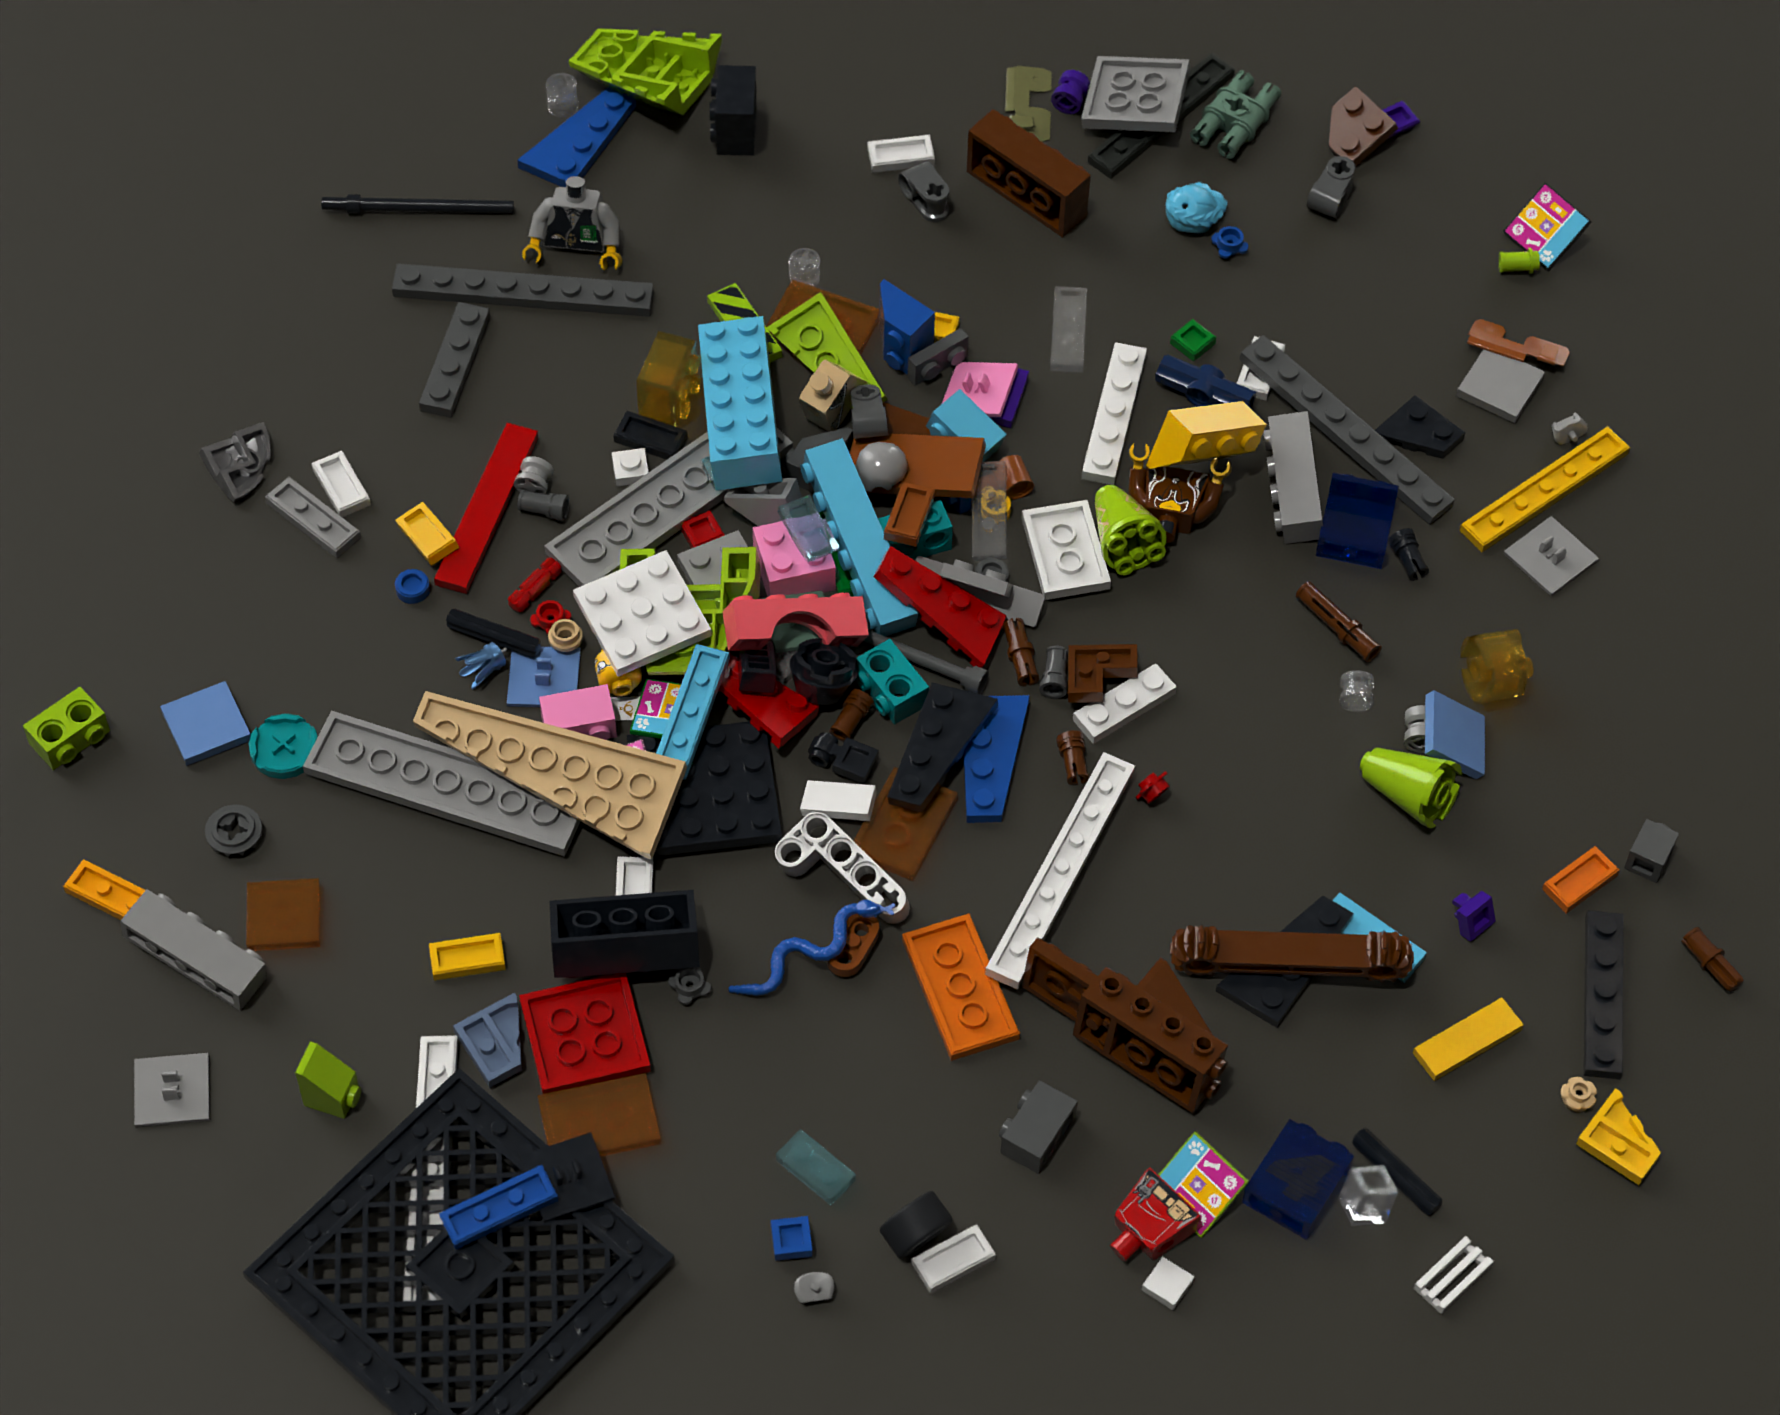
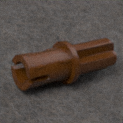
(1712, 959)

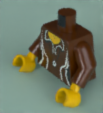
(1174, 494)

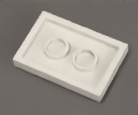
(1066, 549)

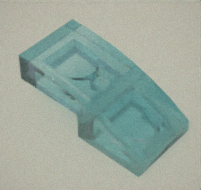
(807, 528)

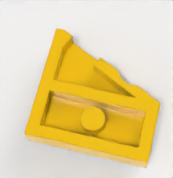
(1620, 1140)

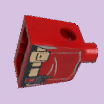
(1153, 1219)

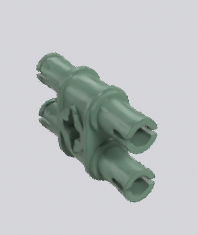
(1235, 114)

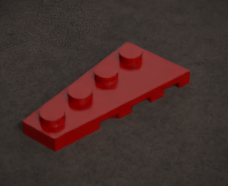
(955, 612)
(778, 713)

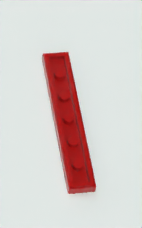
(486, 508)

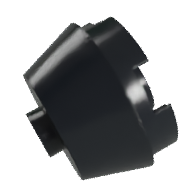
(823, 671)

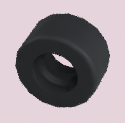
(916, 1224)

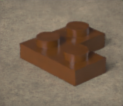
(1094, 662)

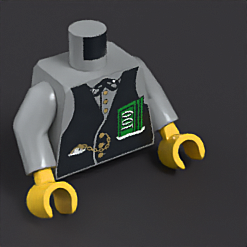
(575, 221)

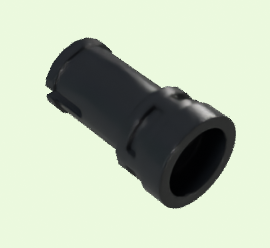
(1406, 547)

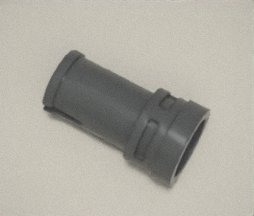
(552, 505)
(1054, 678)

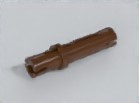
(1364, 646)

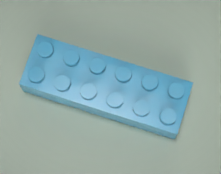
(739, 403)

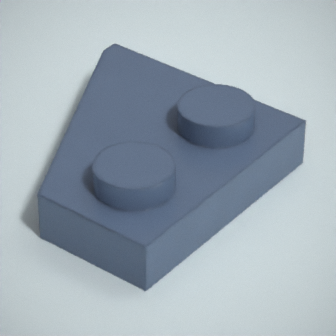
(493, 1040)

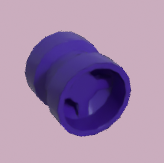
(1070, 92)

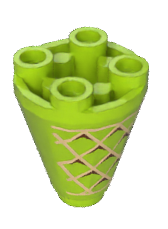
(1127, 531)

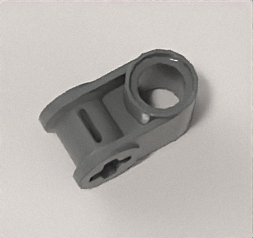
(1332, 187)
(926, 191)
(868, 412)

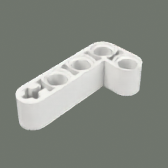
(849, 871)

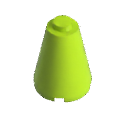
(1413, 782)

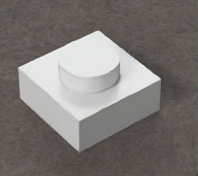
(629, 466)

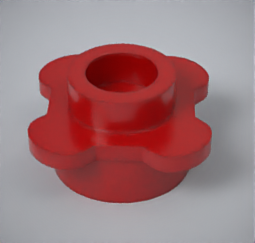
(548, 609)
(1153, 787)

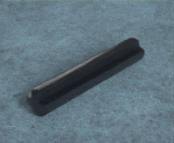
(493, 632)
(1399, 1172)

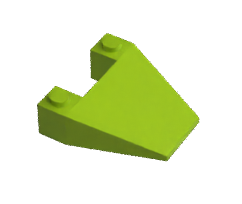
(738, 578)

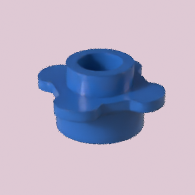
(1226, 236)

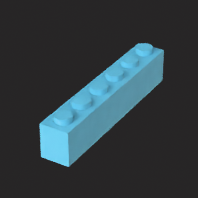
(857, 532)

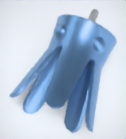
(488, 658)

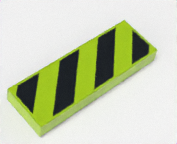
(732, 305)

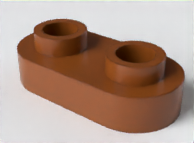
(857, 946)

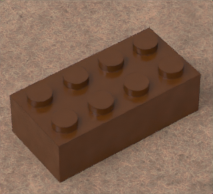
(1028, 172)

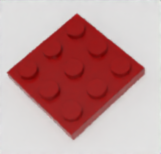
(584, 1033)

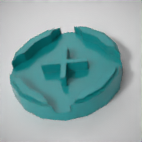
(282, 745)

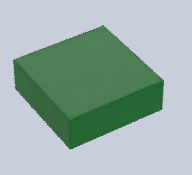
(1193, 340)

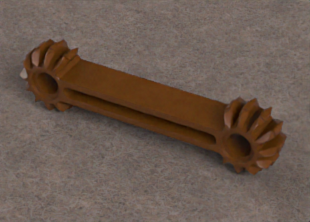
(1372, 956)

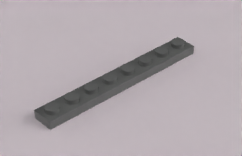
(523, 290)
(1346, 429)

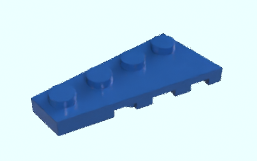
(579, 140)
(991, 760)

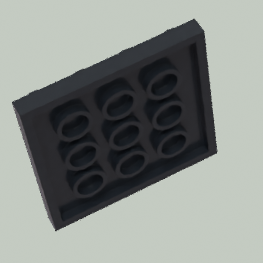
(726, 793)

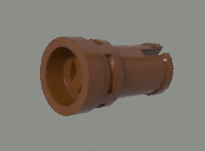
(854, 709)
(1072, 750)

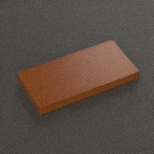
(936, 462)

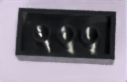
(624, 934)

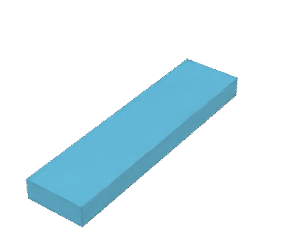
(693, 704)

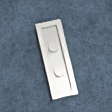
(1124, 703)

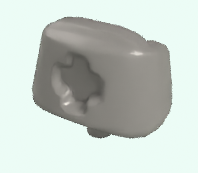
(1569, 429)
(814, 1287)

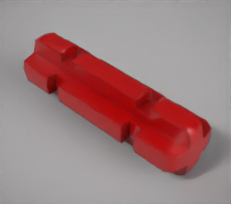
(534, 585)

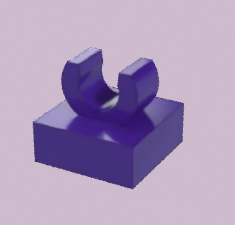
(1474, 914)

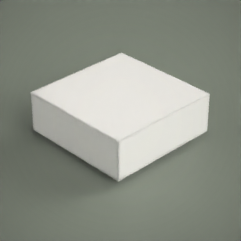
(1168, 1283)

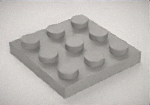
(1136, 94)

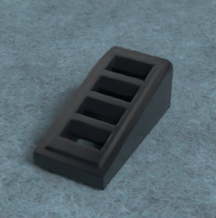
(757, 669)

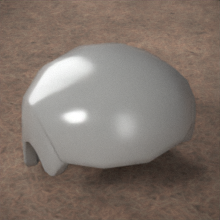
(881, 465)

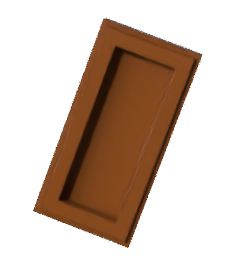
(909, 514)

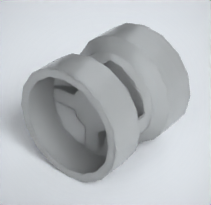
(1415, 735)

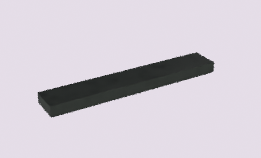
(1127, 145)

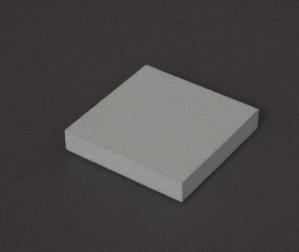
(1500, 384)

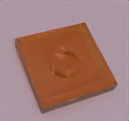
(283, 914)

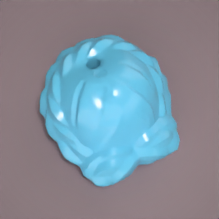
(1203, 209)

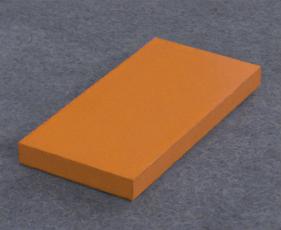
(961, 997)

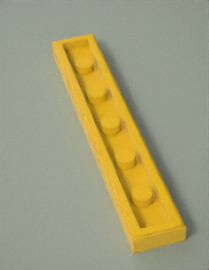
(1544, 489)

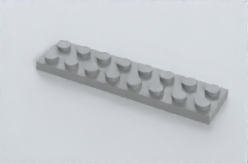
(641, 514)
(435, 782)

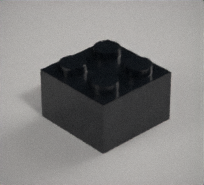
(734, 110)

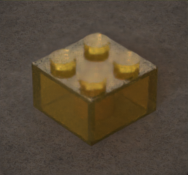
(668, 379)

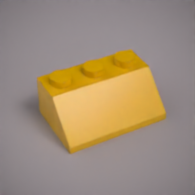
(1206, 433)

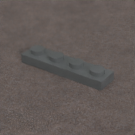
(454, 359)

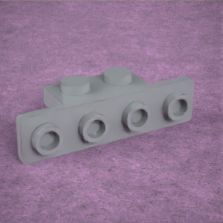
(991, 589)

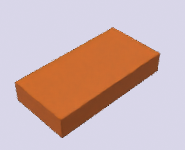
(1580, 879)

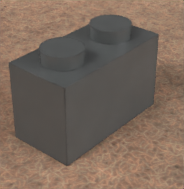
(1038, 1126)

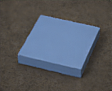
(205, 723)
(1455, 733)

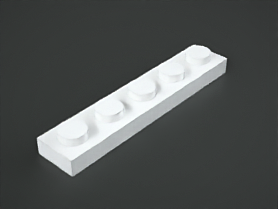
(1114, 414)

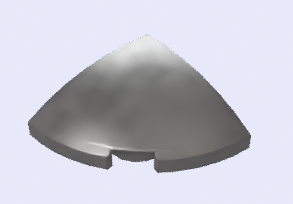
(238, 460)

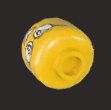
(617, 685)

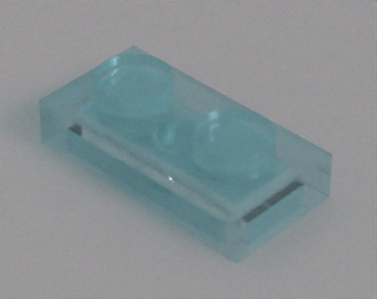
(815, 1167)

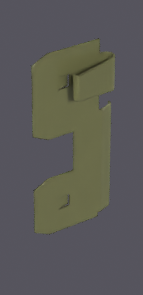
(1018, 88)

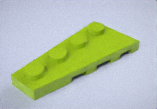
(817, 335)

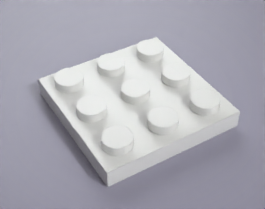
(642, 613)

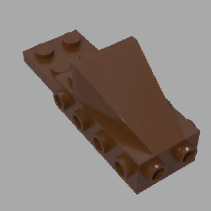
(1149, 1026)

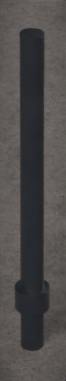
(354, 204)

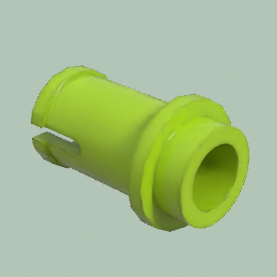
(1519, 261)

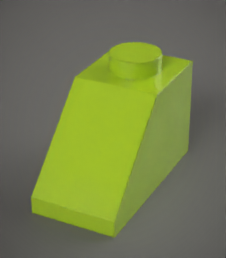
(327, 1082)

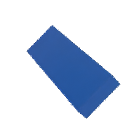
(498, 1207)

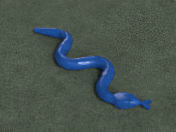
(863, 908)

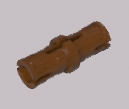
(1020, 652)

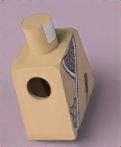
(829, 395)

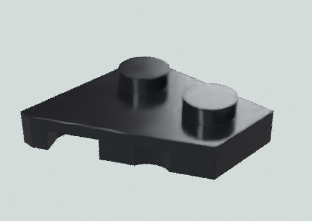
(1421, 429)

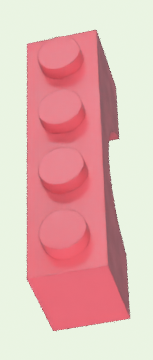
(833, 618)

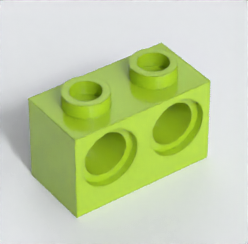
(63, 723)

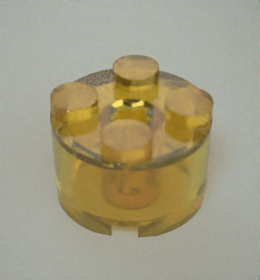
(1495, 666)

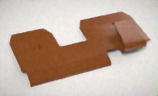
(1490, 337)

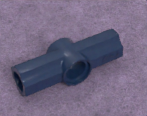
(1201, 385)

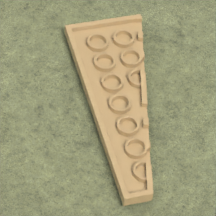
(590, 778)

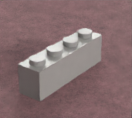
(1295, 477)
(194, 949)

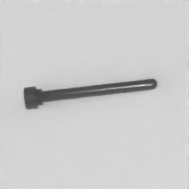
(972, 679)

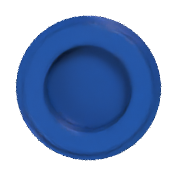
(412, 586)

